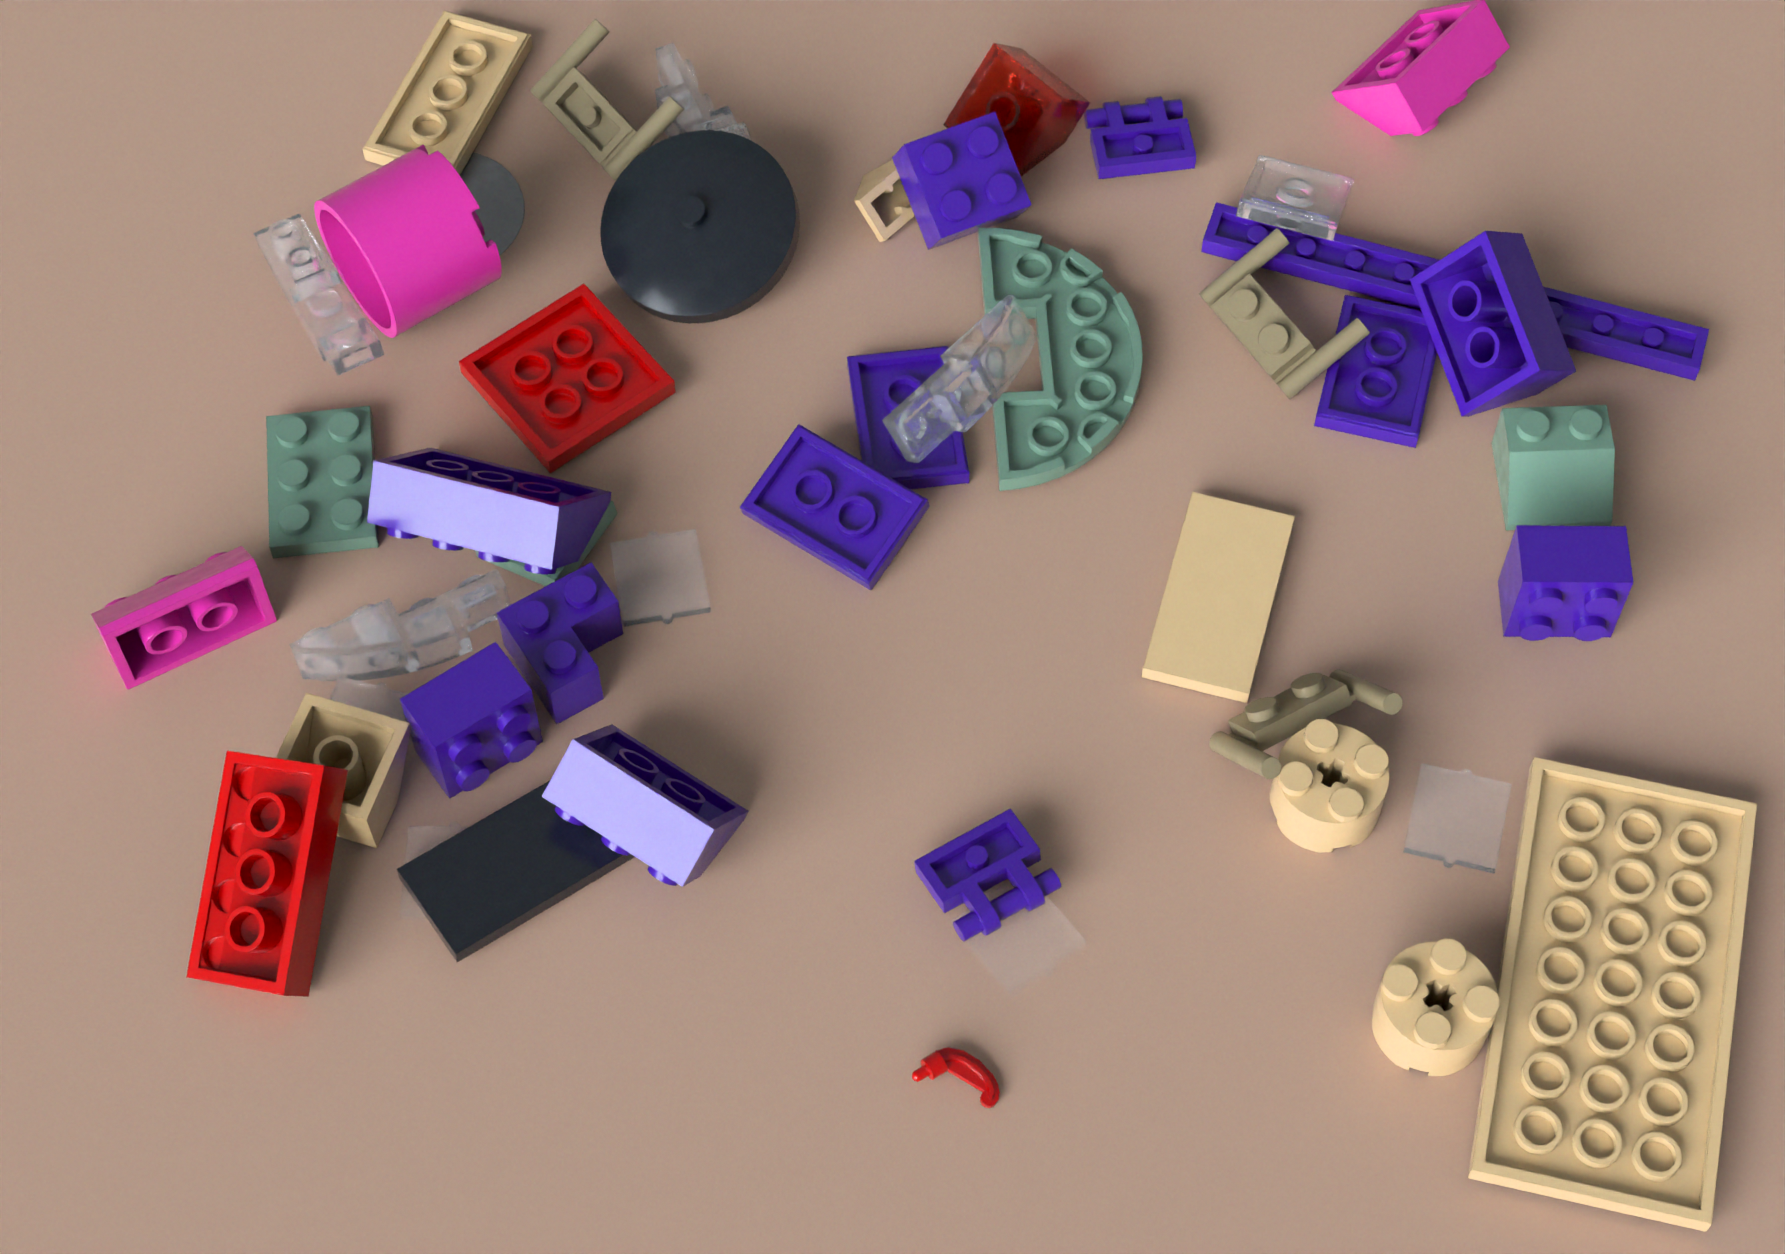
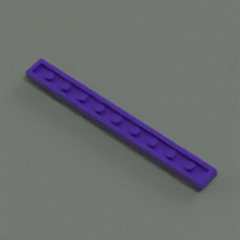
(1386, 275)

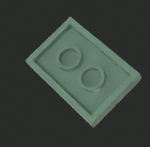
(320, 481)

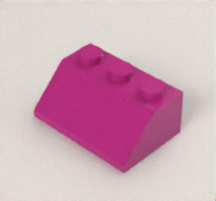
(1424, 68)
(185, 616)

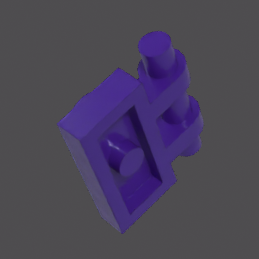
(1143, 146)
(978, 862)

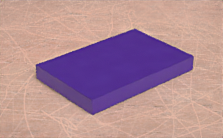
(1384, 379)
(877, 387)
(835, 506)

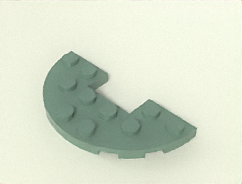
(1085, 357)

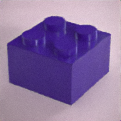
(961, 180)
(1564, 581)
(472, 720)

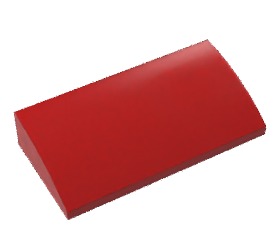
(267, 874)

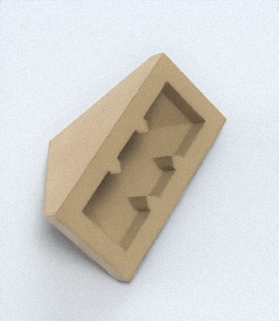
(883, 201)

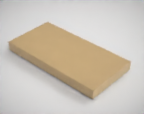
(450, 91)
(1218, 597)

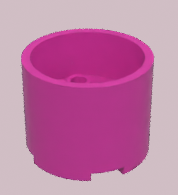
(407, 240)

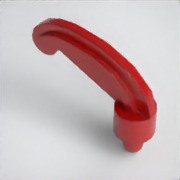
(965, 1068)

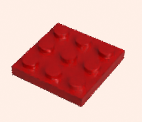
(567, 377)

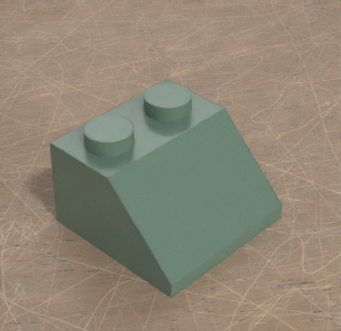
(1555, 465)

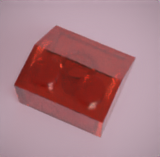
(1029, 100)

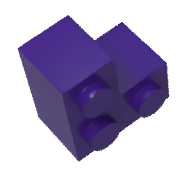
(553, 635)

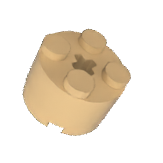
(1329, 786)
(1460, 1012)

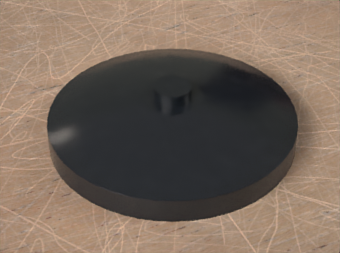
(700, 226)

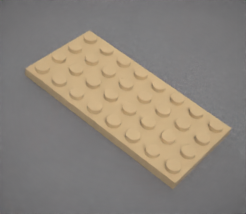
(1616, 995)

